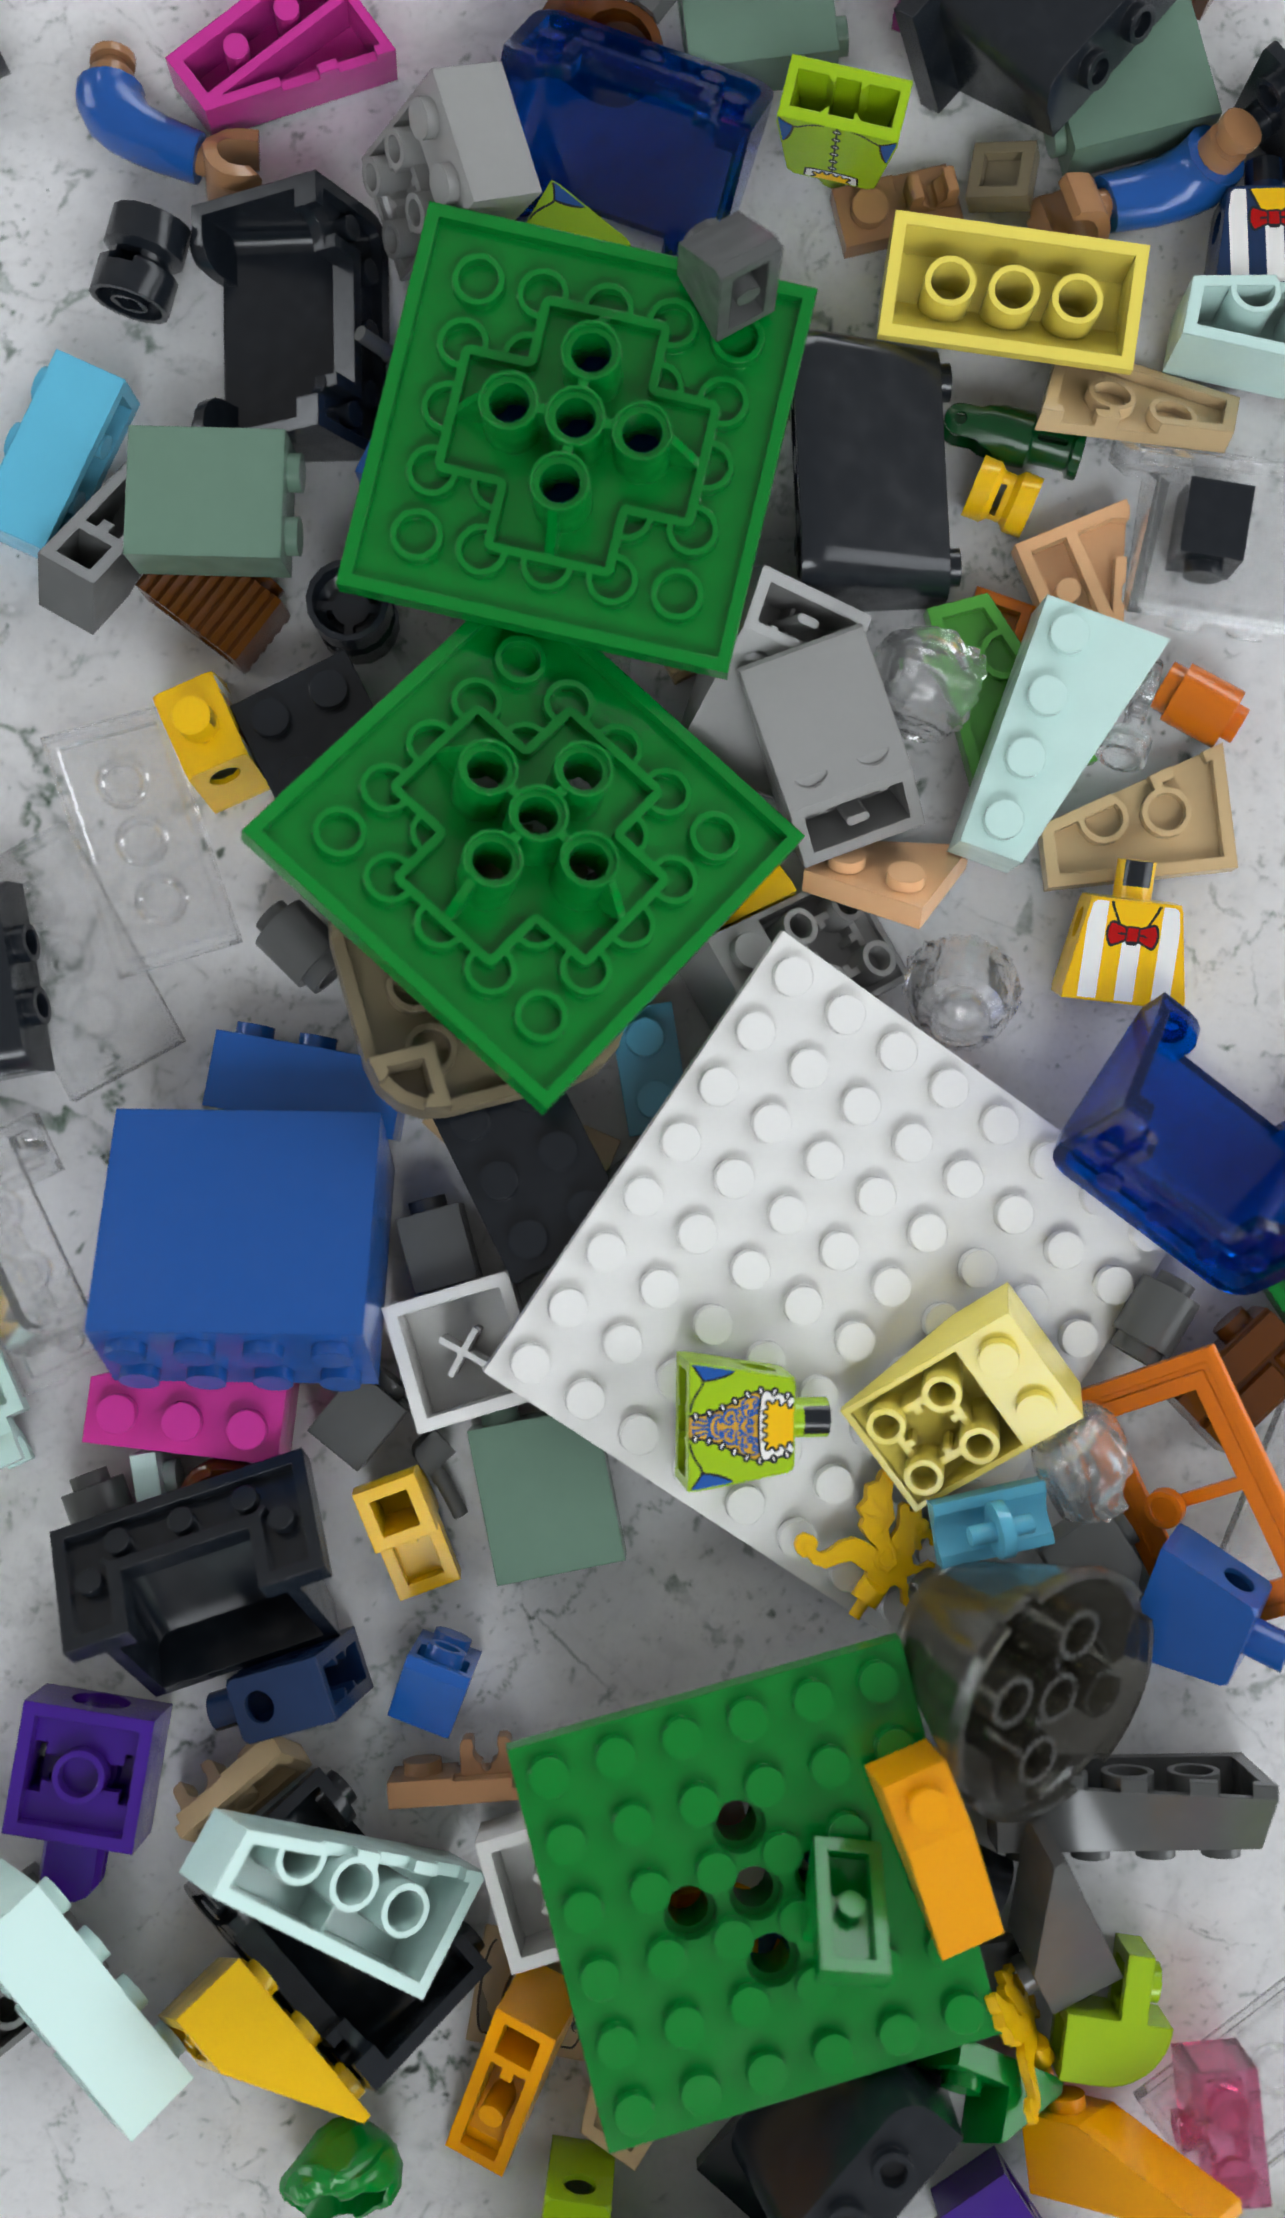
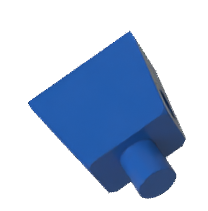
(1208, 1611)

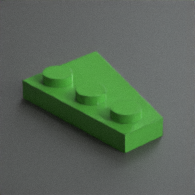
(985, 628)

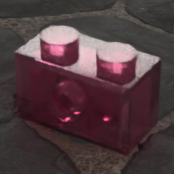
(1221, 2116)

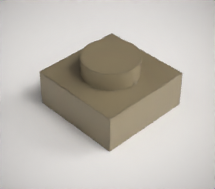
(1002, 176)

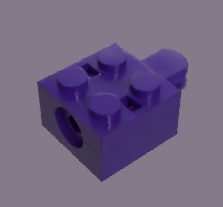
(93, 1783)

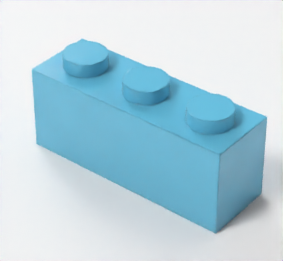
(61, 449)

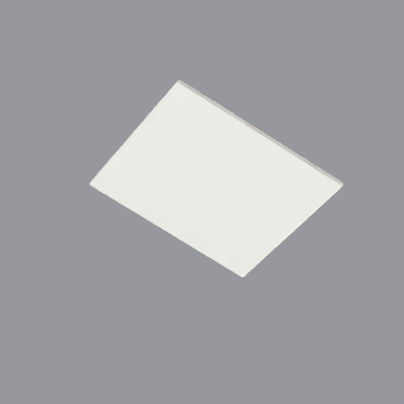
(818, 1211)

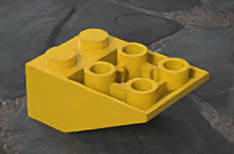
(244, 2034)

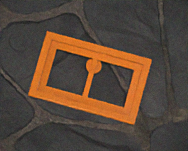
(1164, 1507)

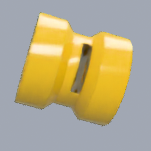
(1015, 502)

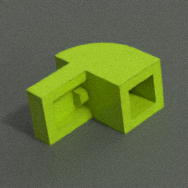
(1118, 2035)

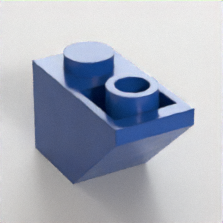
(435, 1680)

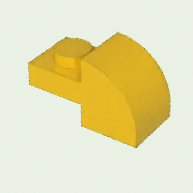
(407, 1531)

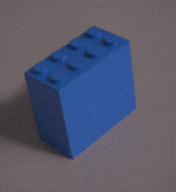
(243, 1248)

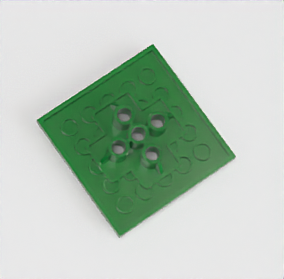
(654, 541)
(537, 962)
(672, 1998)

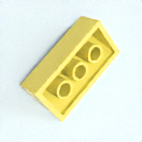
(1012, 292)

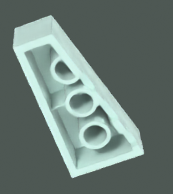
(1230, 333)
(1054, 714)
(345, 1893)
(81, 2009)

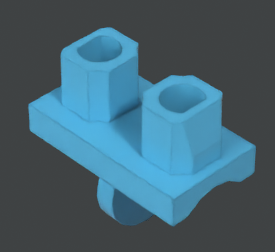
(990, 1522)

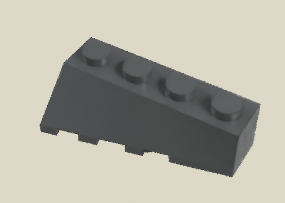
(1157, 1808)

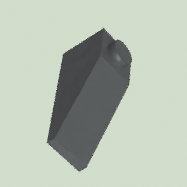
(84, 563)
(1054, 1926)

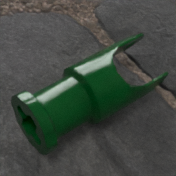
(1011, 437)

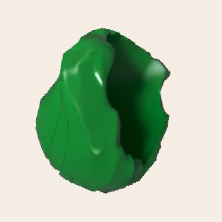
(344, 2171)

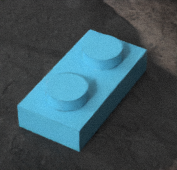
(648, 1064)

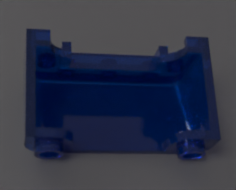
(634, 123)
(1181, 1155)

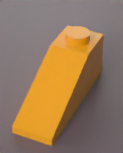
(936, 1846)
(512, 2068)
(1112, 2164)

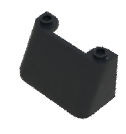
(297, 281)
(872, 473)
(357, 2015)

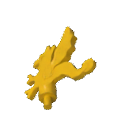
(890, 1555)
(1015, 2016)

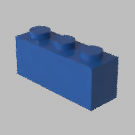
(269, 1074)

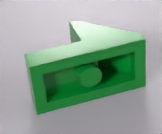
(847, 1913)
(991, 2090)

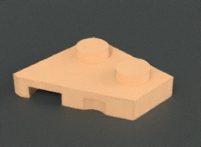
(1079, 561)
(888, 879)

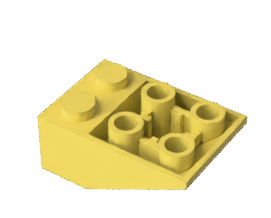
(966, 1399)

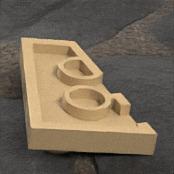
(1137, 408)
(1168, 818)

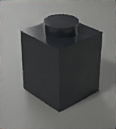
(1210, 529)

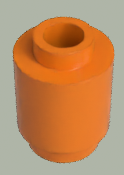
(1200, 704)

